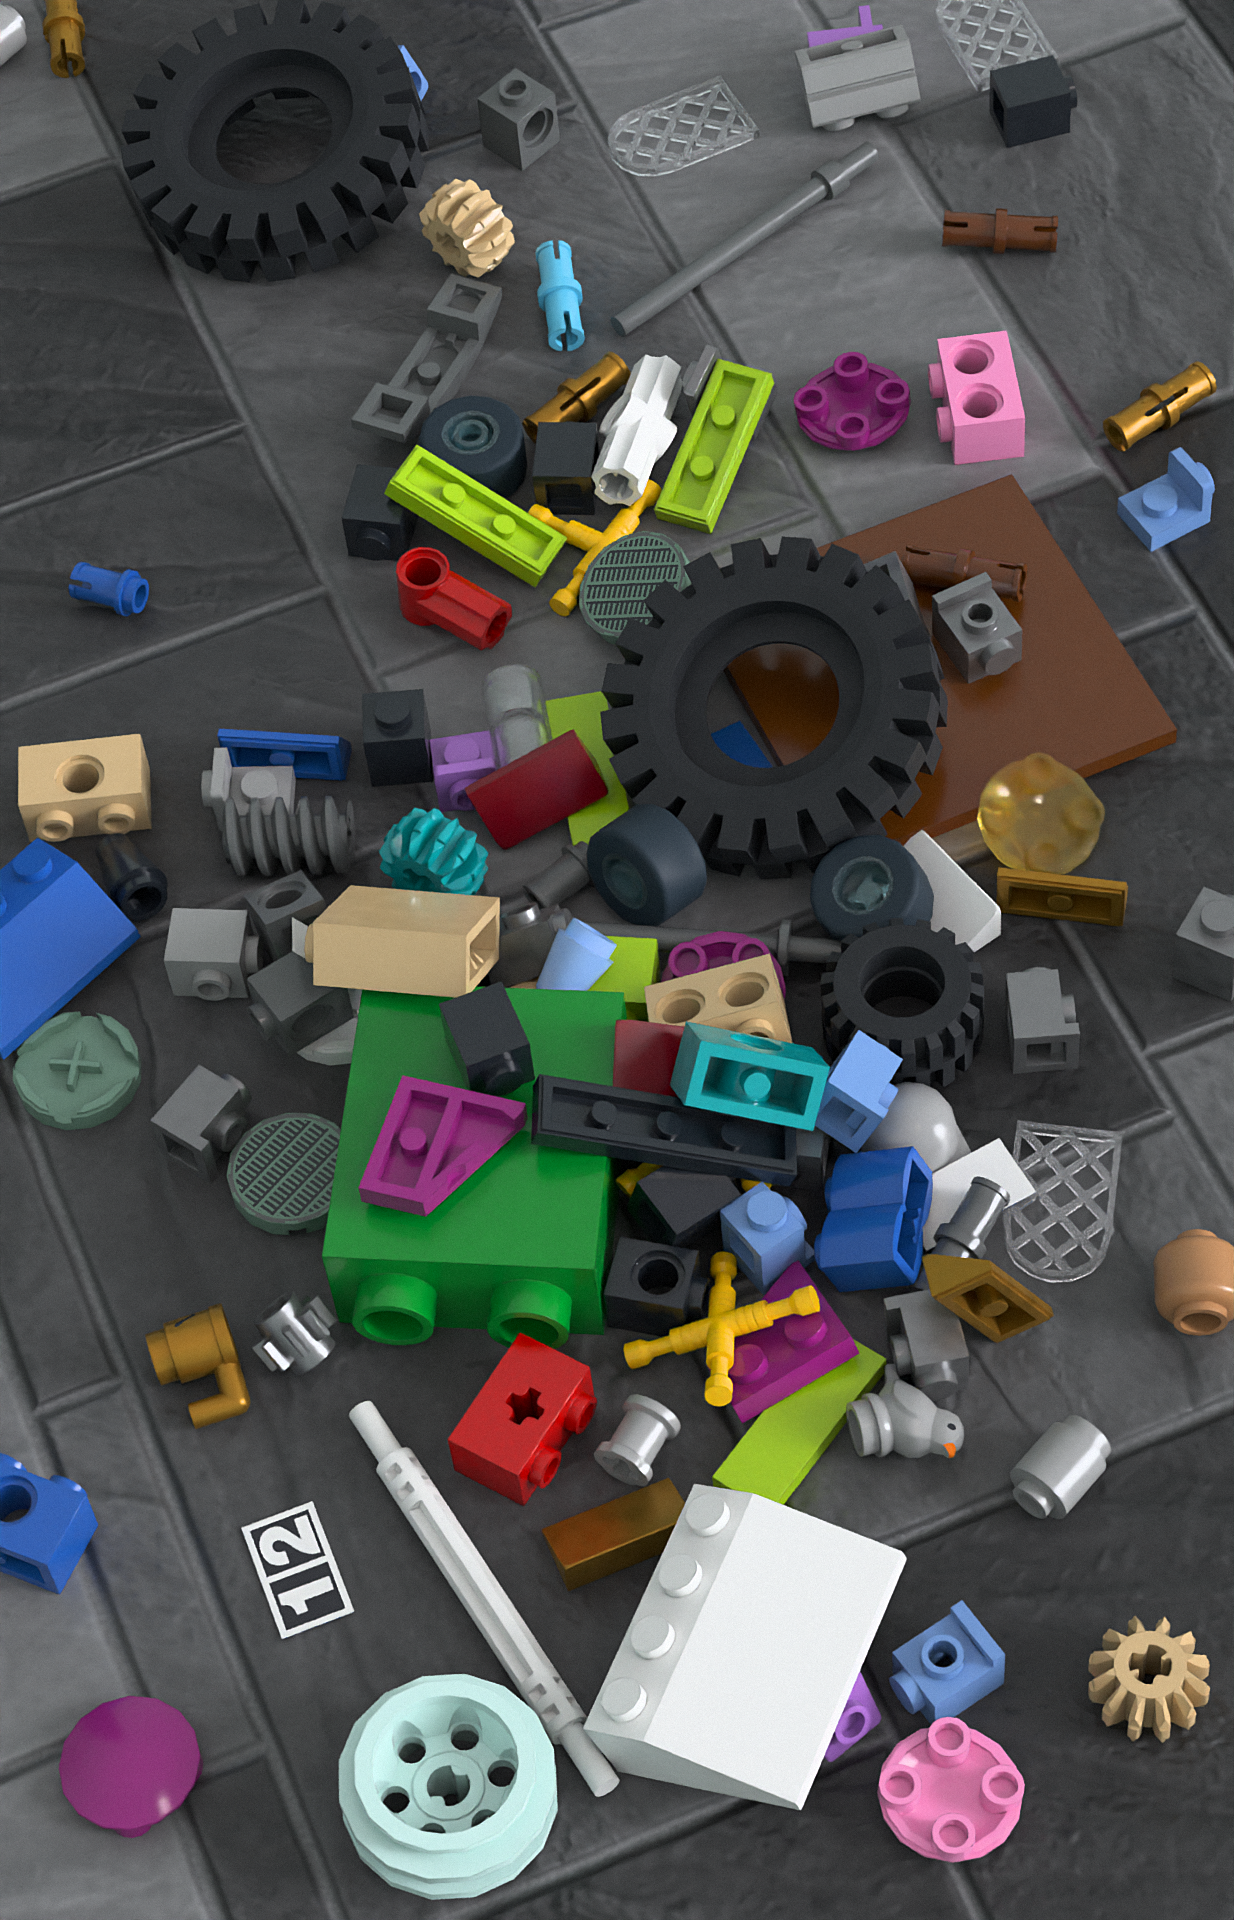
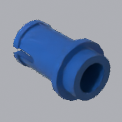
(123, 591)

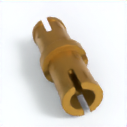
(64, 33)
(1186, 387)
(581, 395)

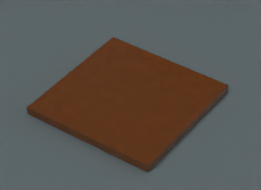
(1065, 698)

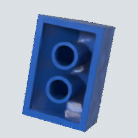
(53, 938)

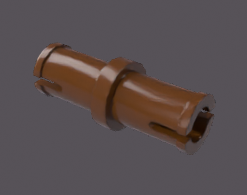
(1000, 231)
(949, 569)

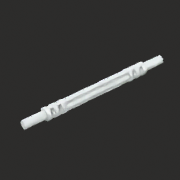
(483, 1598)

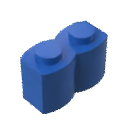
(875, 1219)

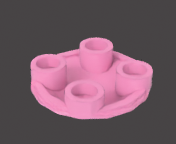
(950, 1792)

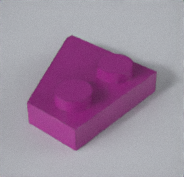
(435, 1143)
(788, 1354)

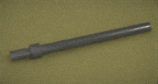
(825, 183)

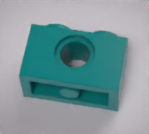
(749, 1076)

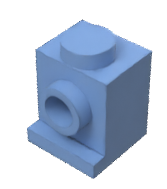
(858, 1091)
(764, 1235)
(948, 1690)

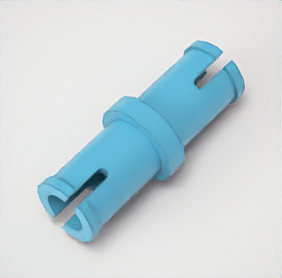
(559, 295)

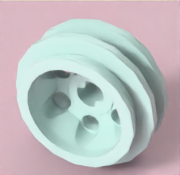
(436, 1846)

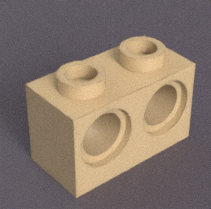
(729, 997)

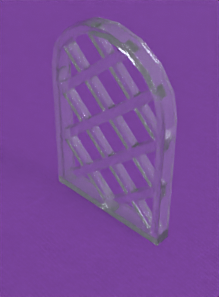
(967, 60)
(657, 109)
(1072, 1135)

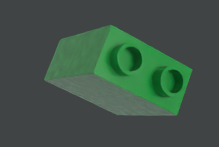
(517, 1240)

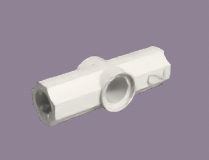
(637, 430)

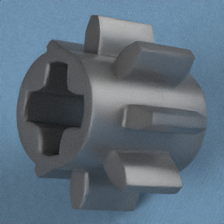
(294, 1333)

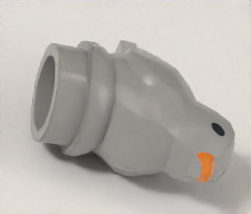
(902, 1422)

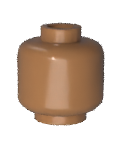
(1195, 1282)

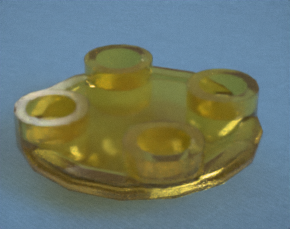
(1040, 816)

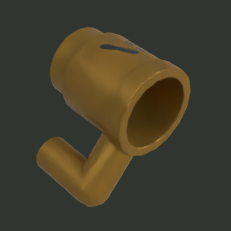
(197, 1348)

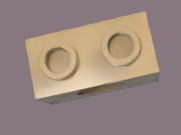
(84, 788)

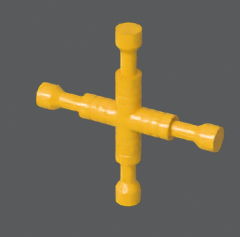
(592, 540)
(721, 1328)

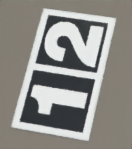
(297, 1570)

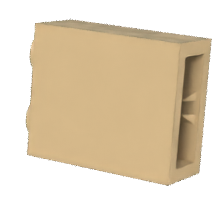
(404, 941)

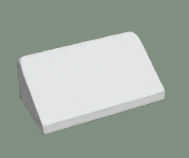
(957, 899)

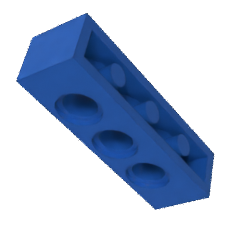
(51, 1535)

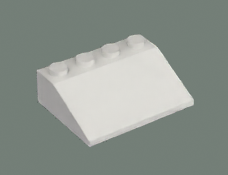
(743, 1649)

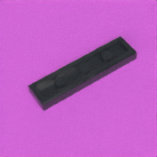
(659, 1131)

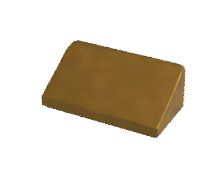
(1061, 896)
(984, 1296)
(614, 1534)

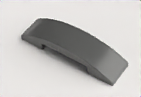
(437, 363)

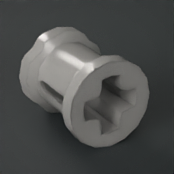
(637, 1440)

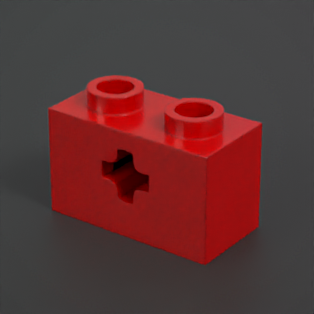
(549, 1401)

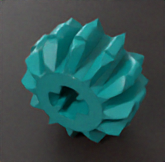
(433, 855)

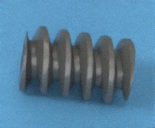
(288, 837)

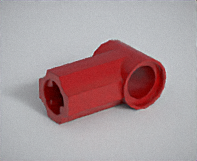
(438, 596)

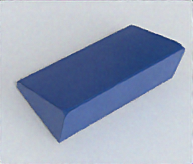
(309, 754)

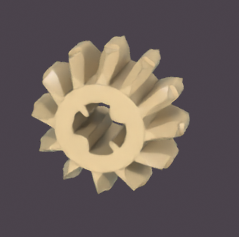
(467, 228)
(1173, 1691)

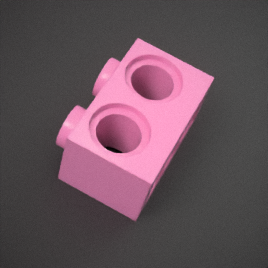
(979, 398)

